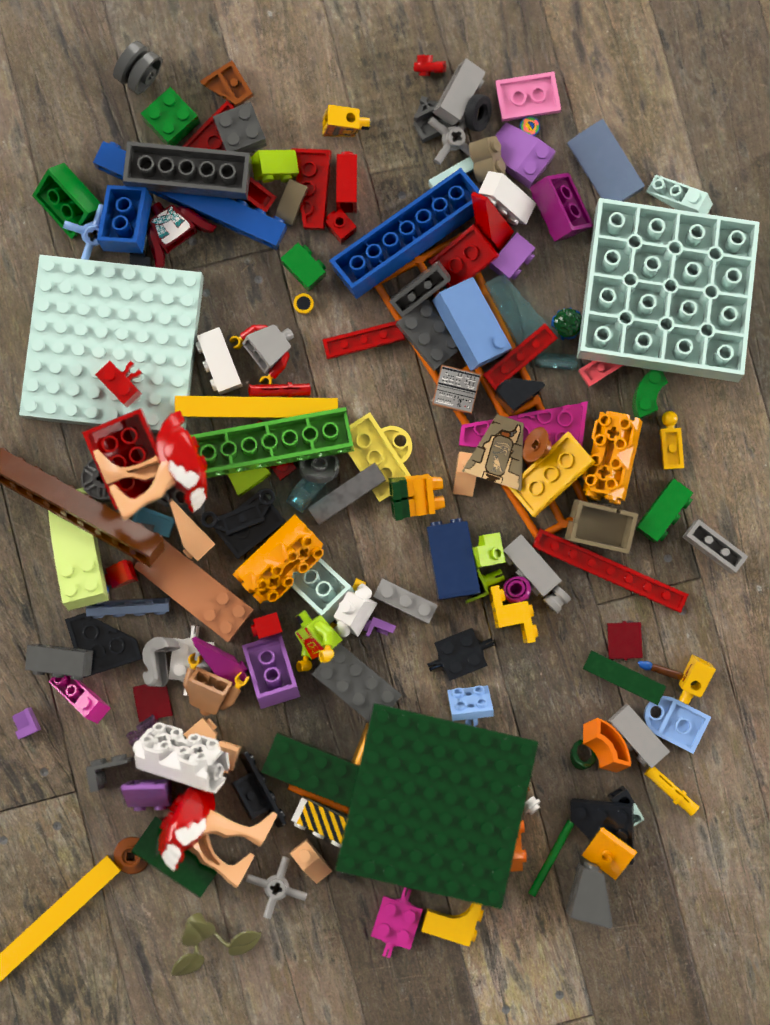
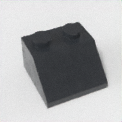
(517, 393)

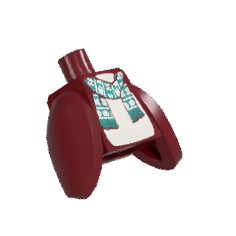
(171, 228)

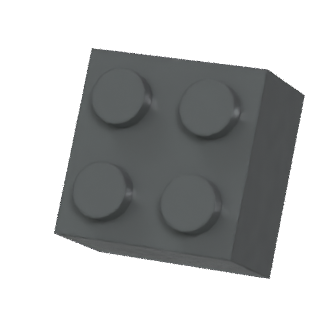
(240, 129)

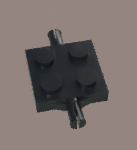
(460, 654)

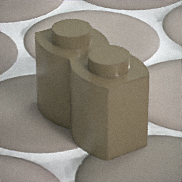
(486, 157)

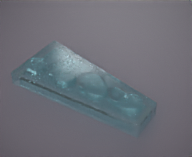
(514, 309)

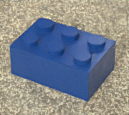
(124, 219)

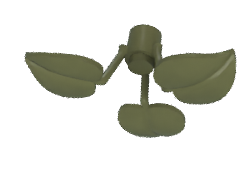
(198, 930)

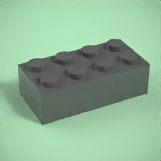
(355, 682)

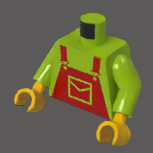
(316, 640)

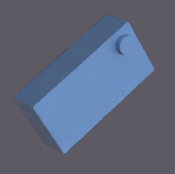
(471, 323)

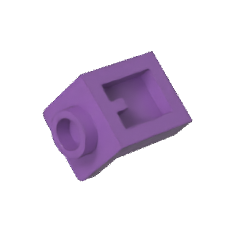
(383, 627)

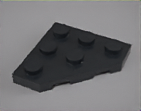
(109, 645)
(613, 816)

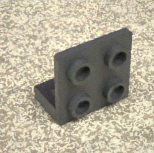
(96, 776)

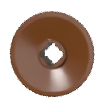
(536, 445)
(121, 854)

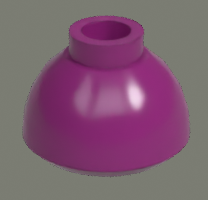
(517, 589)

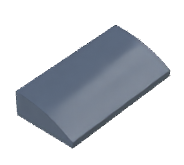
(605, 163)

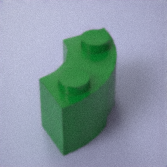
(646, 393)

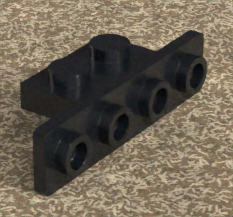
(254, 792)

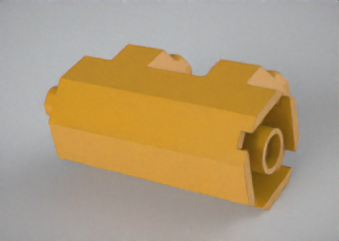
(614, 456)
(271, 567)

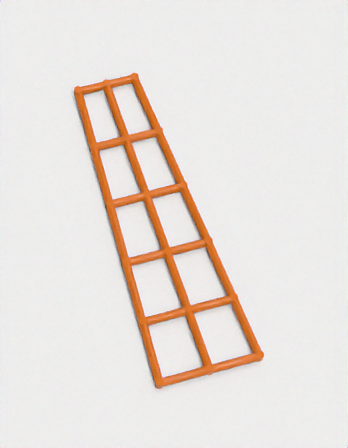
(534, 402)

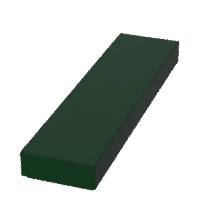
(624, 677)

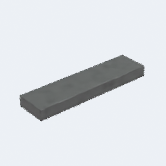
(347, 493)

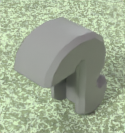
(155, 660)

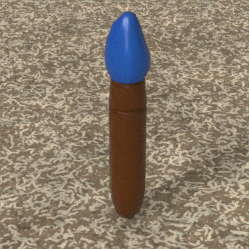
(646, 665)

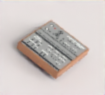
(456, 389)

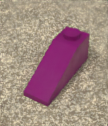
(221, 662)

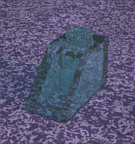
(304, 494)

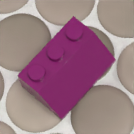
(561, 206)

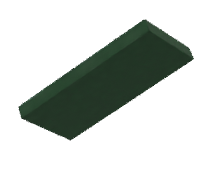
(190, 873)

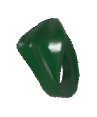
(578, 764)

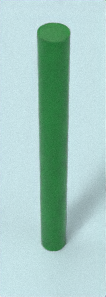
(551, 858)

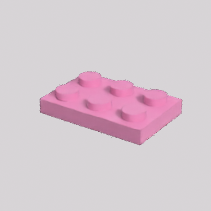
(527, 96)

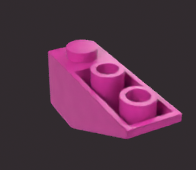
(81, 697)

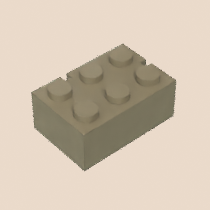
(601, 526)

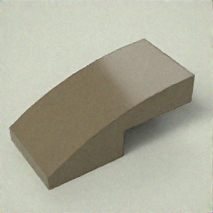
(291, 201)

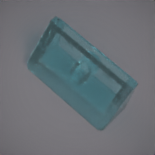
(556, 361)

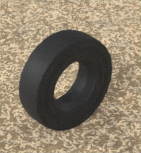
(484, 105)

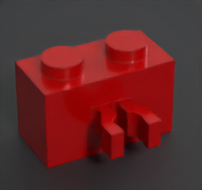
(118, 382)

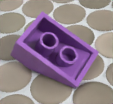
(523, 154)
(270, 671)
(148, 793)

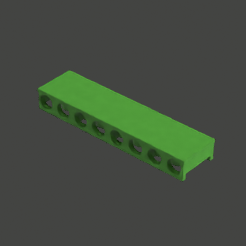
(275, 442)

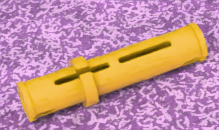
(679, 797)

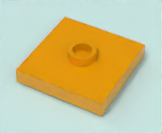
(609, 853)

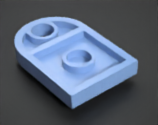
(677, 723)

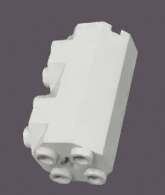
(187, 761)

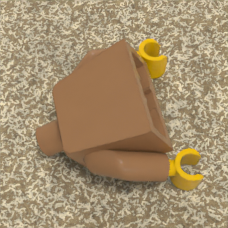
(208, 690)

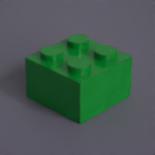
(170, 117)

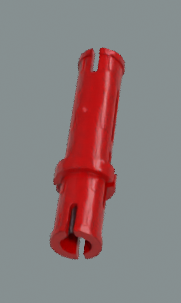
(279, 390)

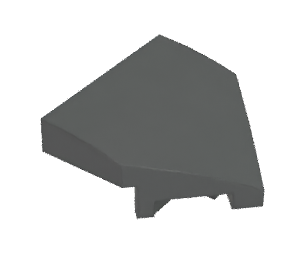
(423, 115)

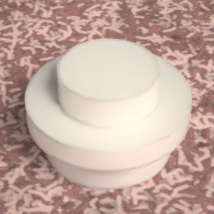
(531, 806)

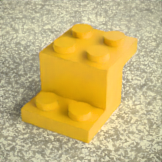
(512, 614)

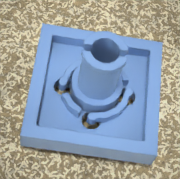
(470, 704)

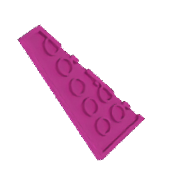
(555, 421)

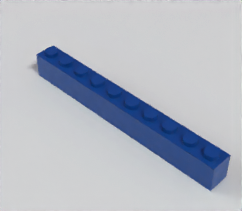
(223, 211)

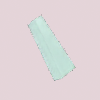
(467, 166)

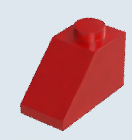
(120, 574)

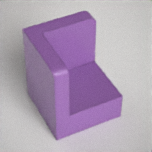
(26, 723)

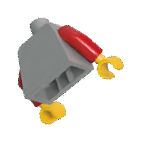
(267, 348)

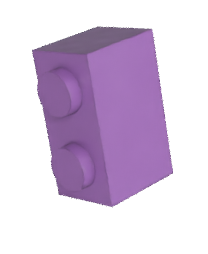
(513, 257)

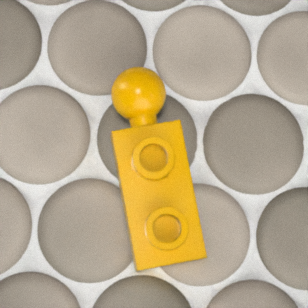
(671, 443)

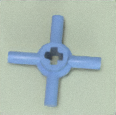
(84, 231)

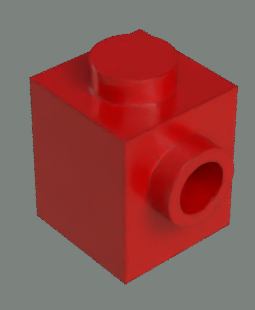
(340, 225)
(266, 626)

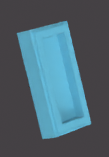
(162, 522)

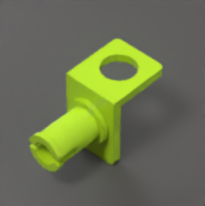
(486, 581)

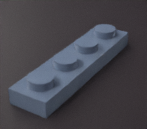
(135, 606)

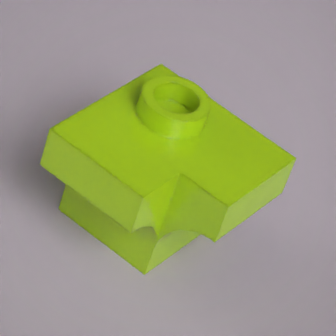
(489, 551)

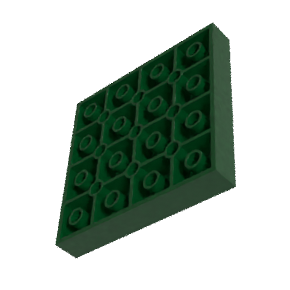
(437, 806)

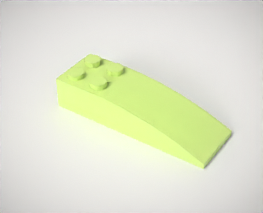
(77, 564)

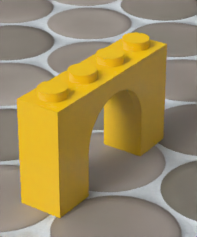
(454, 928)

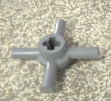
(449, 144)
(272, 880)

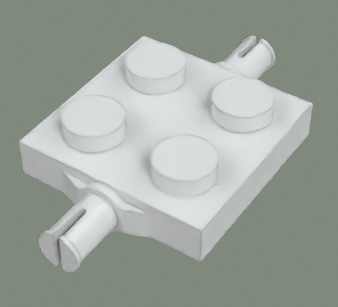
(179, 657)

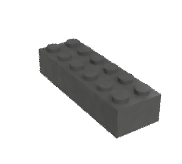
(187, 170)

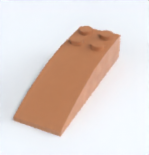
(197, 592)

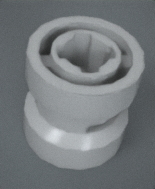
(556, 599)

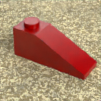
(490, 221)

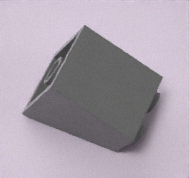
(589, 896)

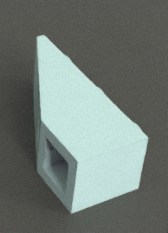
(679, 195)

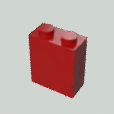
(346, 182)

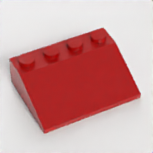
(124, 443)

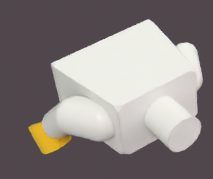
(354, 610)

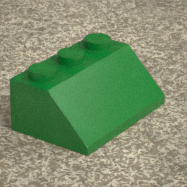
(66, 198)

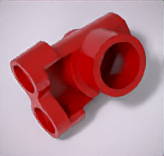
(426, 65)

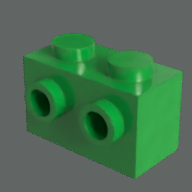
(303, 266)

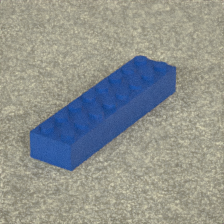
(406, 234)

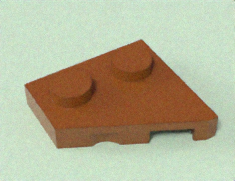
(228, 84)

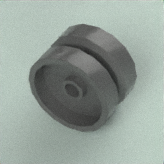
(137, 67)

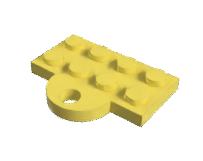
(378, 447)

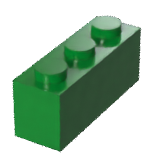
(664, 511)

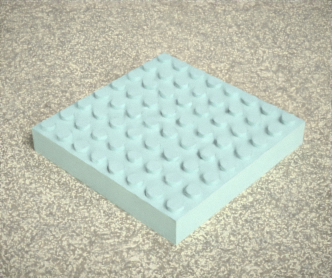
(669, 290)
(105, 314)

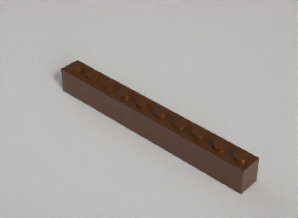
(79, 509)

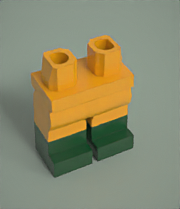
(415, 496)

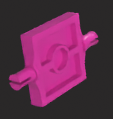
(397, 922)

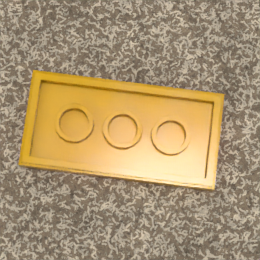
(552, 474)

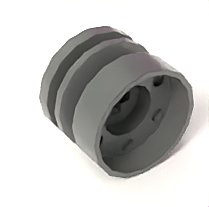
(91, 484)

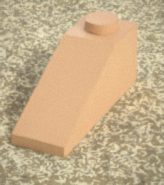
(192, 537)

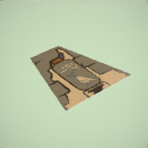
(499, 453)

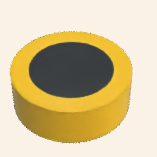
(303, 303)

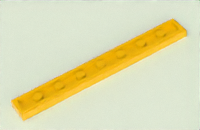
(251, 406)
(57, 915)

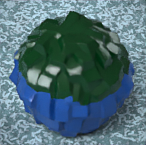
(567, 323)

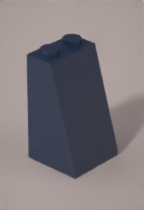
(452, 559)

